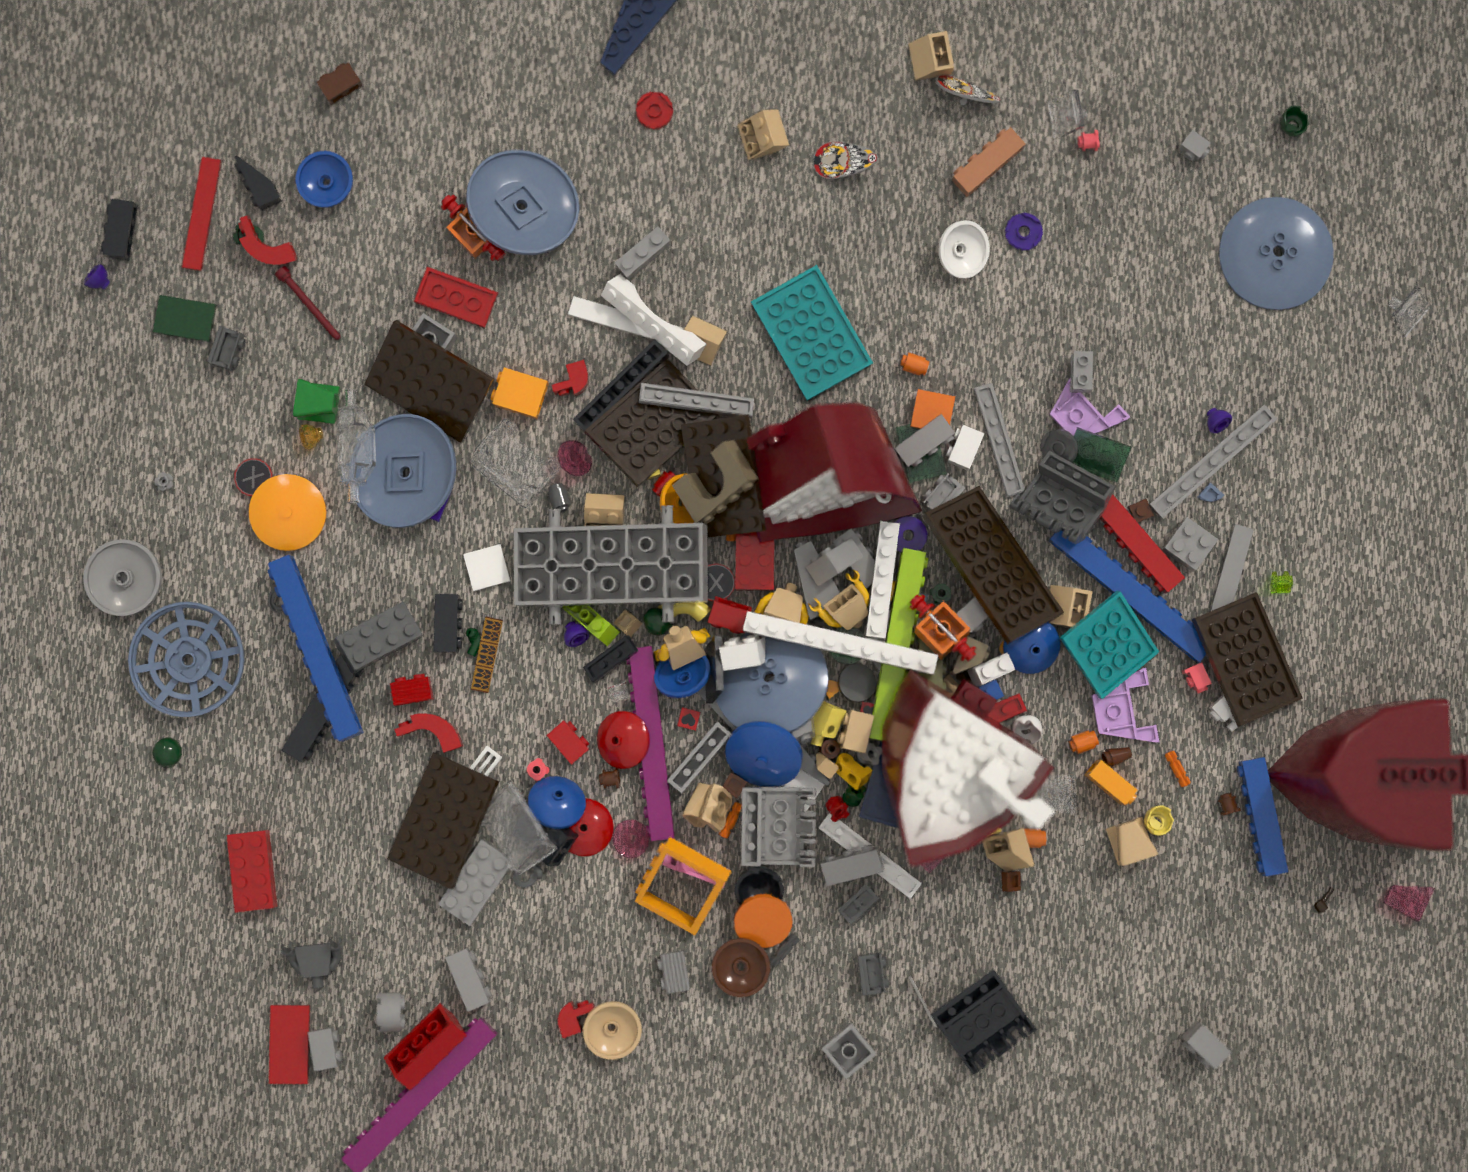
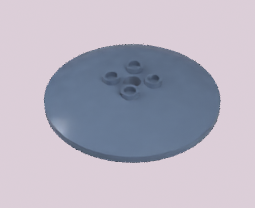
(525, 179)
(1261, 275)
(423, 448)
(788, 699)

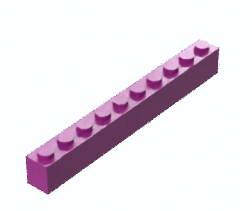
(654, 764)
(416, 1099)

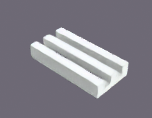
(493, 753)

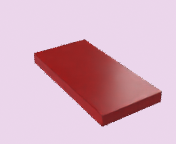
(456, 297)
(289, 1044)

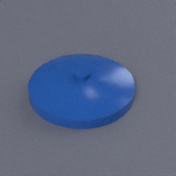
(764, 754)

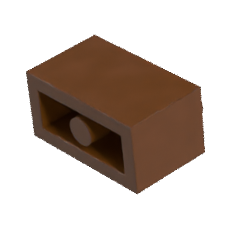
(339, 83)

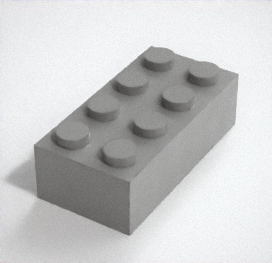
(476, 883)

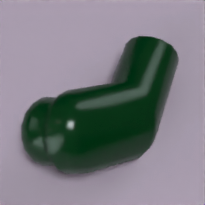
(474, 638)

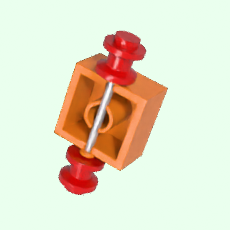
(466, 233)
(942, 629)

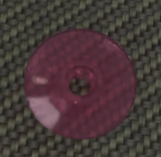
(574, 458)
(622, 840)

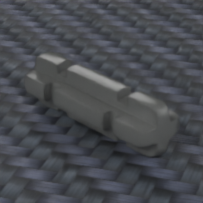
(783, 950)

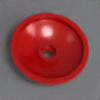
(632, 739)
(598, 833)

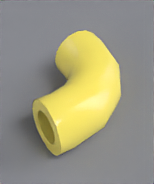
(696, 610)

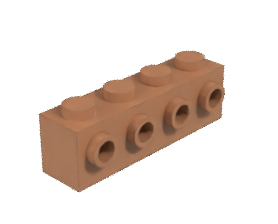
(988, 162)

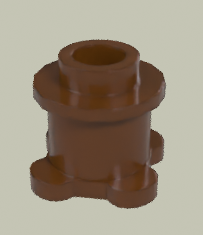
(835, 748)
(610, 778)
(1228, 804)

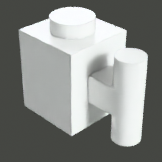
(1221, 711)

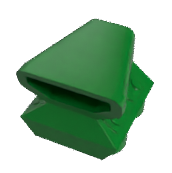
(316, 402)

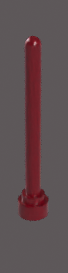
(284, 275)

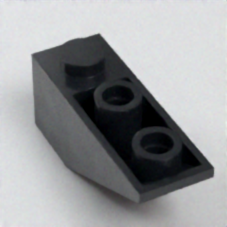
(261, 187)

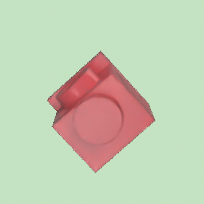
(1197, 677)

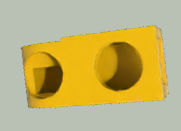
(852, 771)

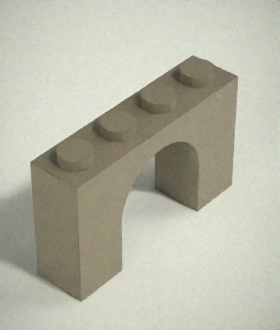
(737, 479)

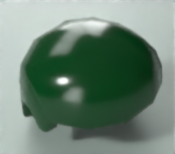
(1294, 114)
(654, 624)
(167, 752)

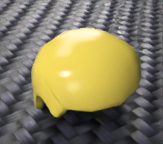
(1153, 825)

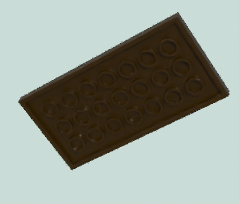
(992, 564)

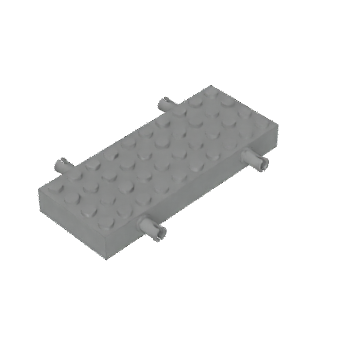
(611, 565)

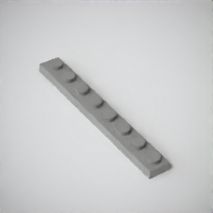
(1212, 461)

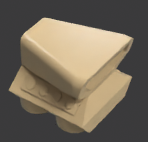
(708, 806)
(1130, 842)

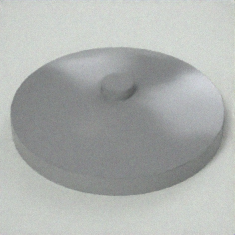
(122, 577)

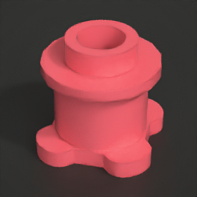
(1089, 141)
(543, 769)

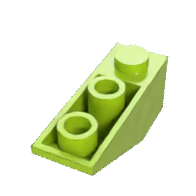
(593, 622)

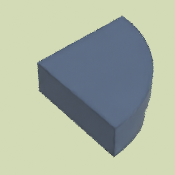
(1210, 493)

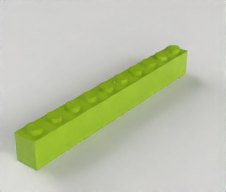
(899, 632)

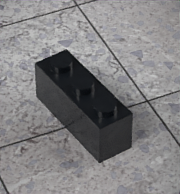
(119, 229)
(447, 623)

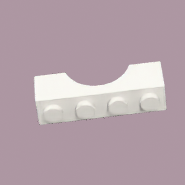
(995, 776)

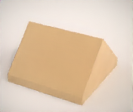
(710, 335)

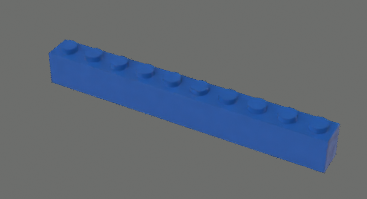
(1138, 596)
(315, 648)

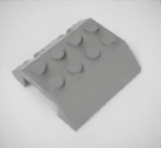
(777, 826)

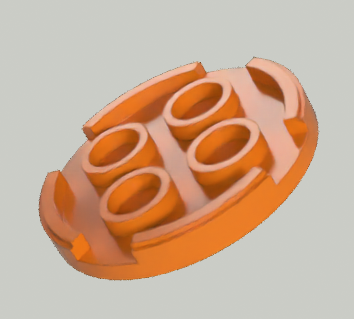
(763, 920)

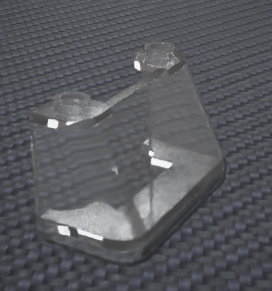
(514, 465)
(516, 829)

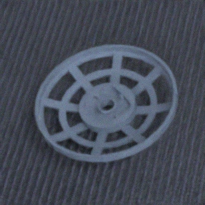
(175, 659)

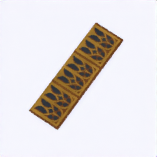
(486, 654)

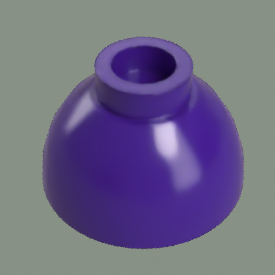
(97, 278)
(1218, 420)
(575, 634)

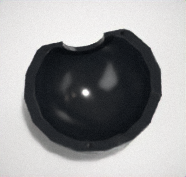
(758, 881)

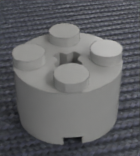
(389, 1012)

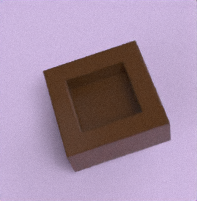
(1141, 510)
(734, 785)
(1011, 881)

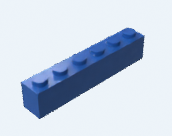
(1263, 817)

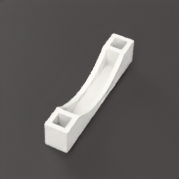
(679, 342)
(882, 580)

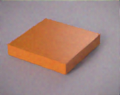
(929, 406)

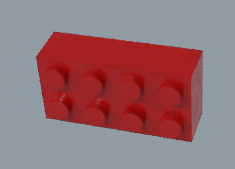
(754, 563)
(252, 871)
(425, 1046)

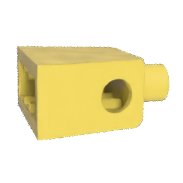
(827, 722)

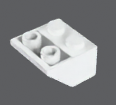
(743, 652)

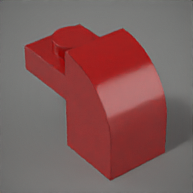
(578, 380)
(568, 1017)

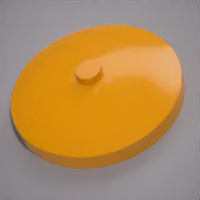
(287, 512)

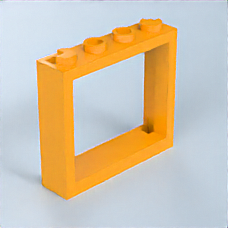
(697, 862)

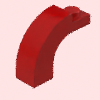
(267, 254)
(444, 730)

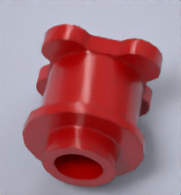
(837, 808)

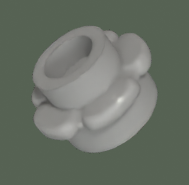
(163, 476)

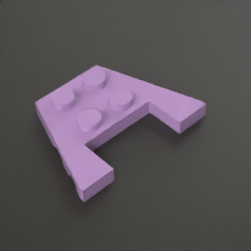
(1076, 411)
(1115, 712)

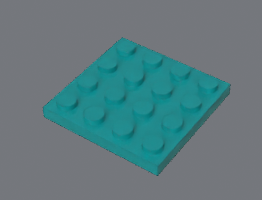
(1109, 644)

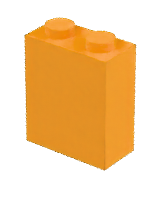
(519, 393)
(1111, 783)

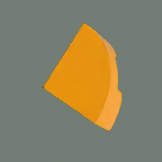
(832, 688)

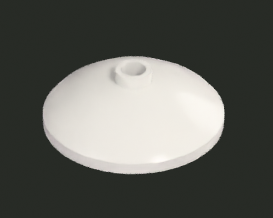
(972, 251)

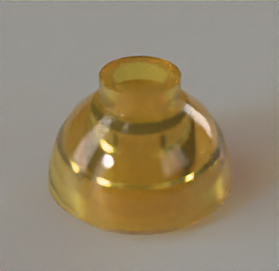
(310, 436)

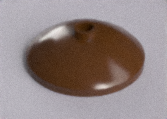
(741, 982)

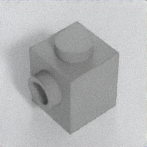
(1195, 147)

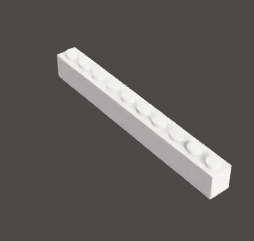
(840, 643)

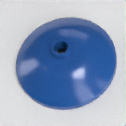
(315, 170)
(1030, 662)
(683, 680)
(553, 810)

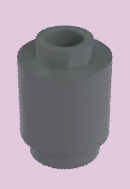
(559, 497)

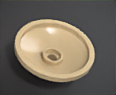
(615, 1042)

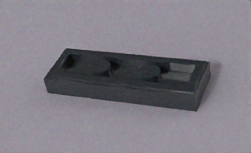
(610, 659)

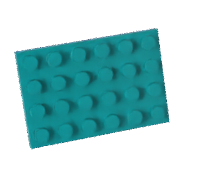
(811, 332)

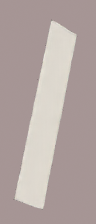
(922, 1001)

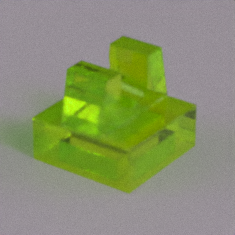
(1281, 584)

